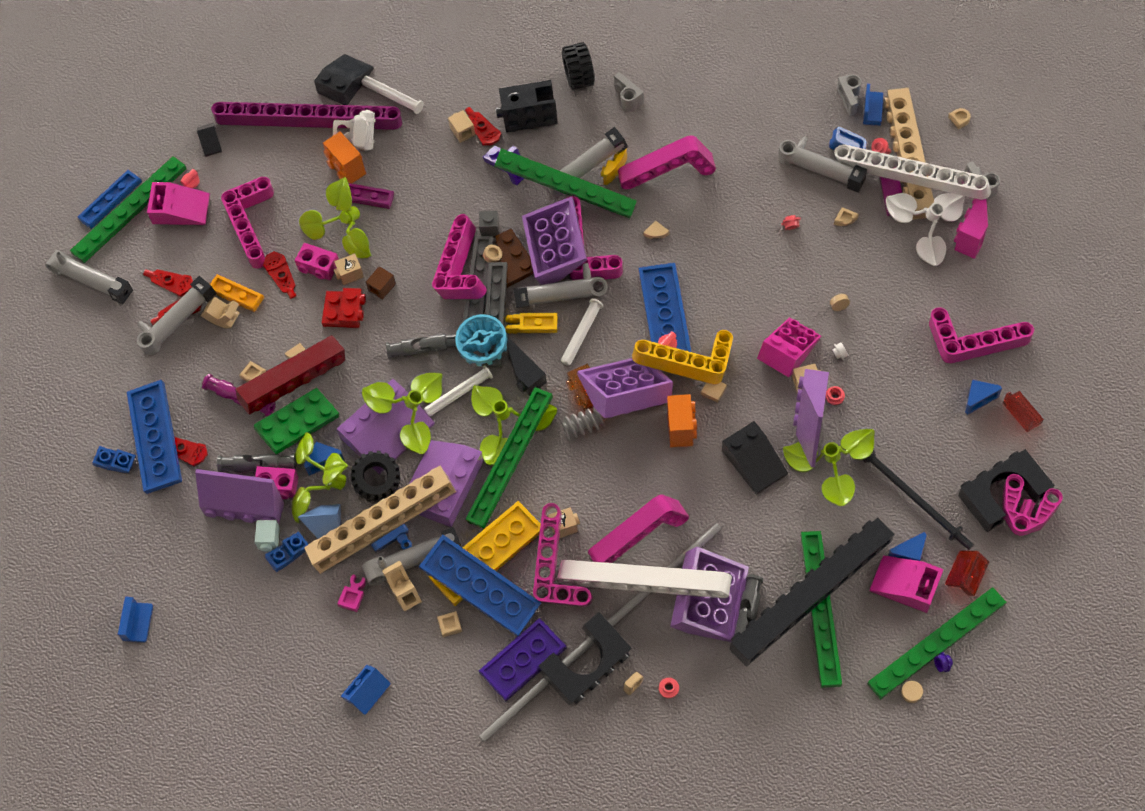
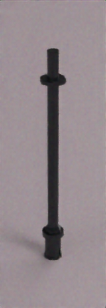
(954, 532)

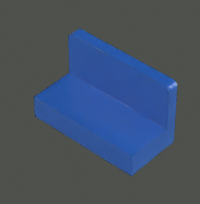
(873, 107)
(135, 620)
(366, 689)

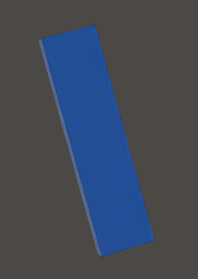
(109, 199)

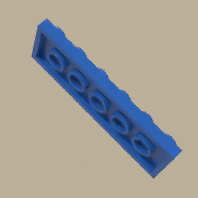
(664, 303)
(154, 437)
(480, 585)

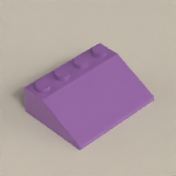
(554, 241)
(625, 387)
(810, 411)
(380, 432)
(461, 466)
(238, 496)
(710, 615)

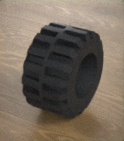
(578, 66)
(375, 460)

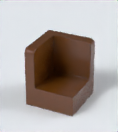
(380, 282)

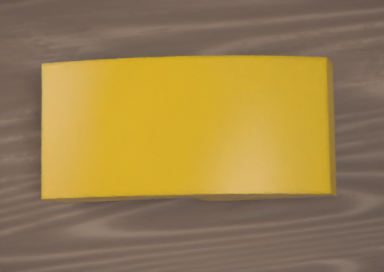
(610, 172)

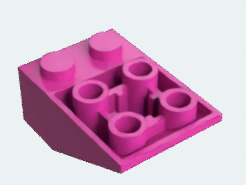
(177, 204)
(973, 230)
(788, 346)
(907, 581)

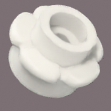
(840, 351)

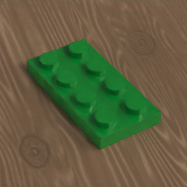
(295, 419)

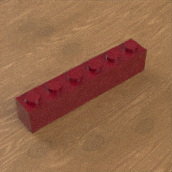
(290, 374)

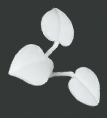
(947, 206)

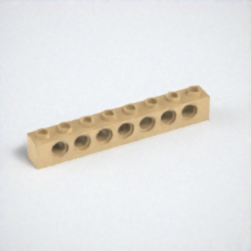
(901, 111)
(379, 519)

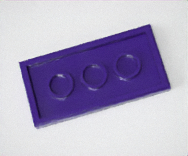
(518, 661)

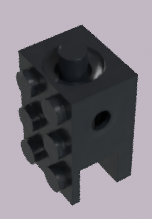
(527, 106)

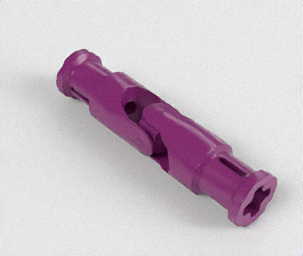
(227, 390)

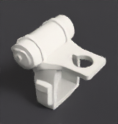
(360, 130)

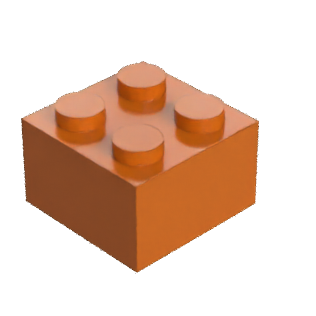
(344, 158)
(681, 420)

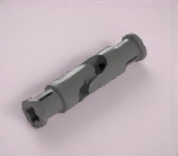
(433, 343)
(248, 463)
(749, 599)

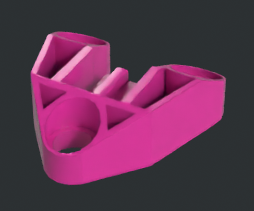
(1044, 512)

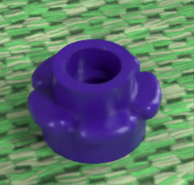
(943, 662)

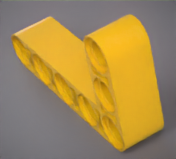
(686, 363)

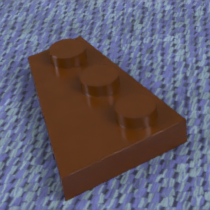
(516, 257)

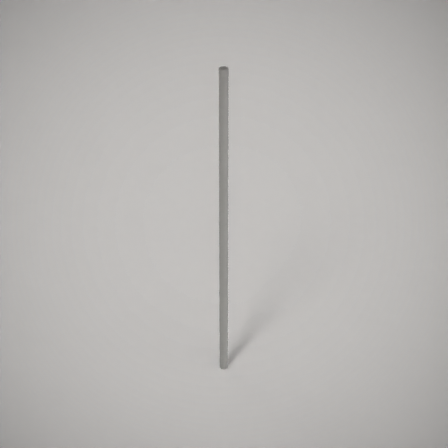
(588, 642)

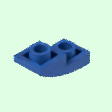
(113, 460)
(288, 552)

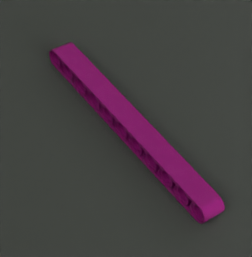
(300, 114)

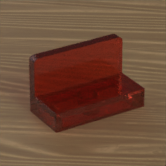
(1022, 410)
(967, 571)

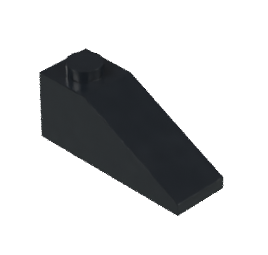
(526, 371)

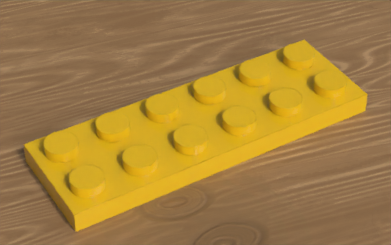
(499, 542)

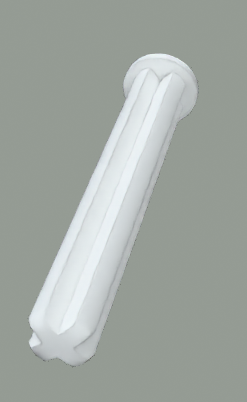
(393, 94)
(581, 331)
(458, 391)

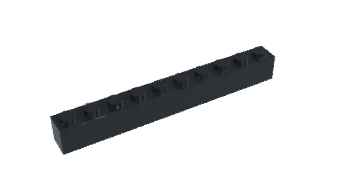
(811, 591)

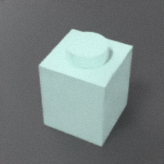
(267, 535)

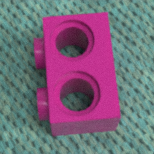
(319, 258)
(280, 476)

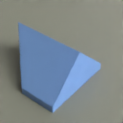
(322, 519)

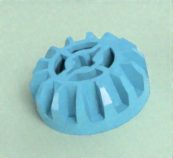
(477, 329)

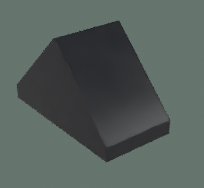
(209, 139)

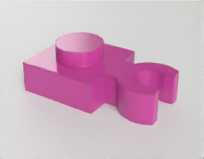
(352, 596)

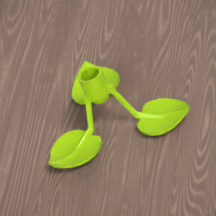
(338, 195)
(424, 389)
(489, 400)
(332, 475)
(841, 488)

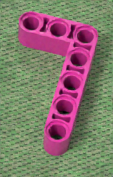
(666, 159)
(235, 202)
(604, 263)
(448, 278)
(976, 340)
(654, 513)
(541, 562)

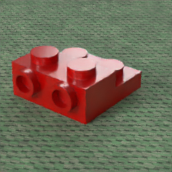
(343, 308)

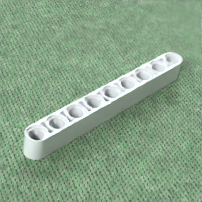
(919, 173)
(644, 578)

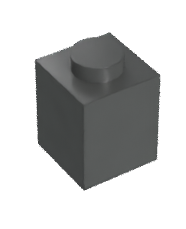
(489, 223)

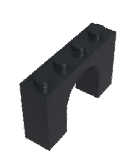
(977, 493)
(573, 685)

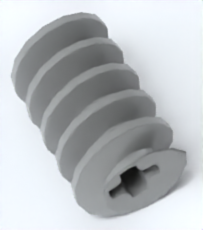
(581, 423)

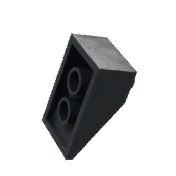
(342, 78)
(754, 457)

